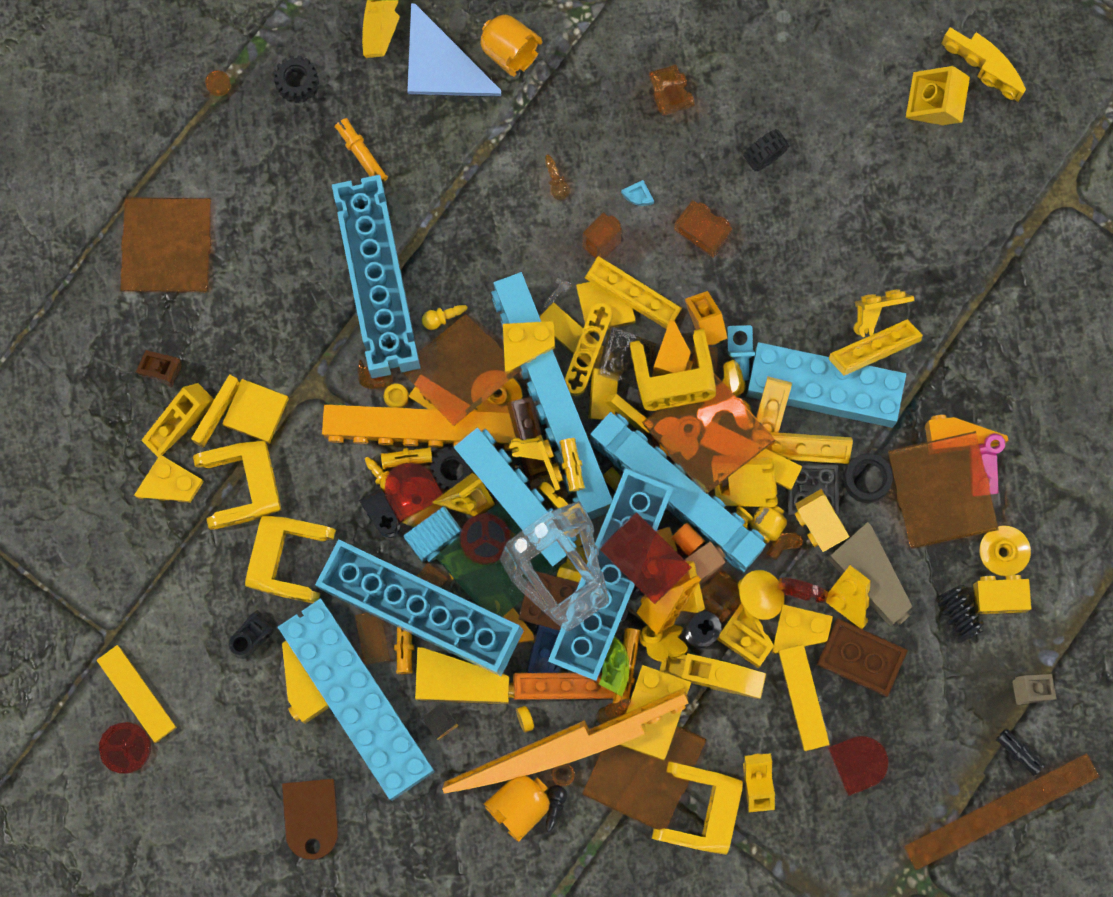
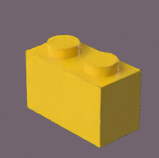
(821, 520)
(1002, 596)

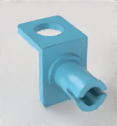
(743, 352)

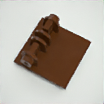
(558, 588)

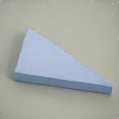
(440, 65)

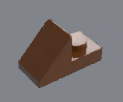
(159, 367)

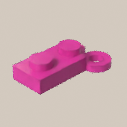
(990, 459)

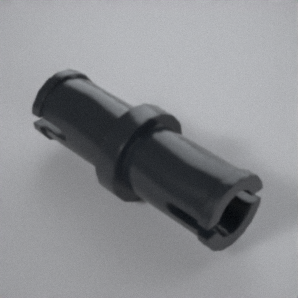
(1020, 752)

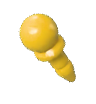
(432, 319)
(377, 472)

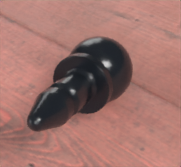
(557, 796)

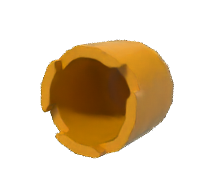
(509, 43)
(519, 805)

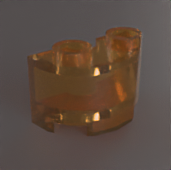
(670, 90)
(721, 595)

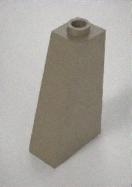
(868, 557)

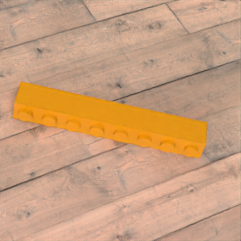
(410, 426)

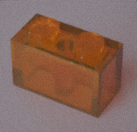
(703, 228)
(602, 236)

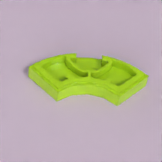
(615, 668)

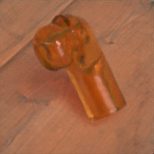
(784, 542)

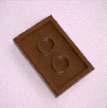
(862, 657)

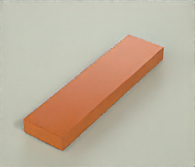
(558, 687)

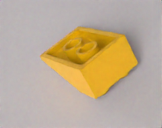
(649, 687)

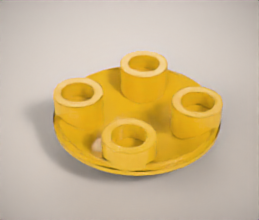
(760, 595)

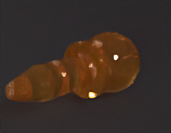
(560, 189)
(612, 711)

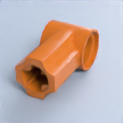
(687, 540)

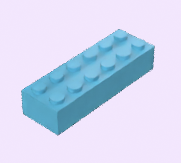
(818, 386)
(507, 484)

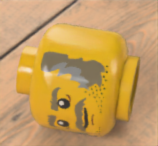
(769, 522)

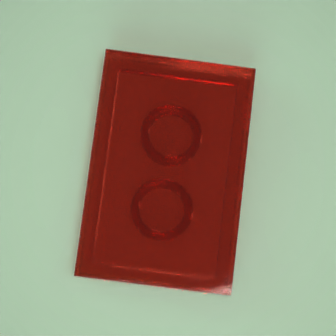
(645, 557)

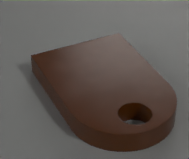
(310, 814)

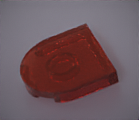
(410, 490)
(859, 763)

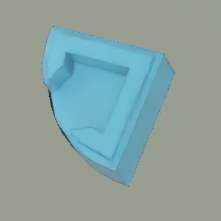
(638, 194)

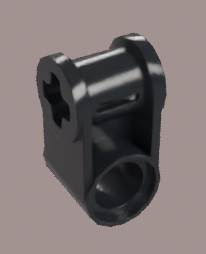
(379, 511)
(252, 634)

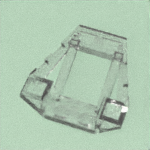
(538, 536)

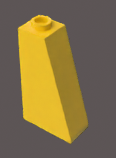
(453, 680)

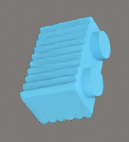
(433, 535)

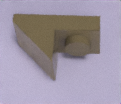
(1034, 688)

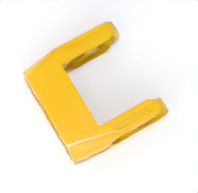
(678, 387)
(259, 477)
(268, 551)
(720, 813)

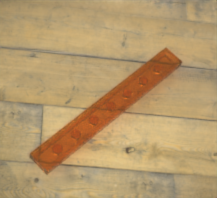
(1001, 811)

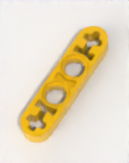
(585, 348)

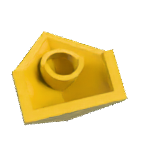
(467, 497)

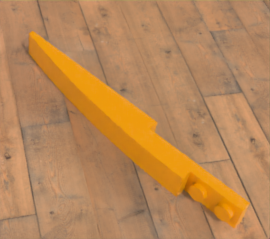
(568, 745)

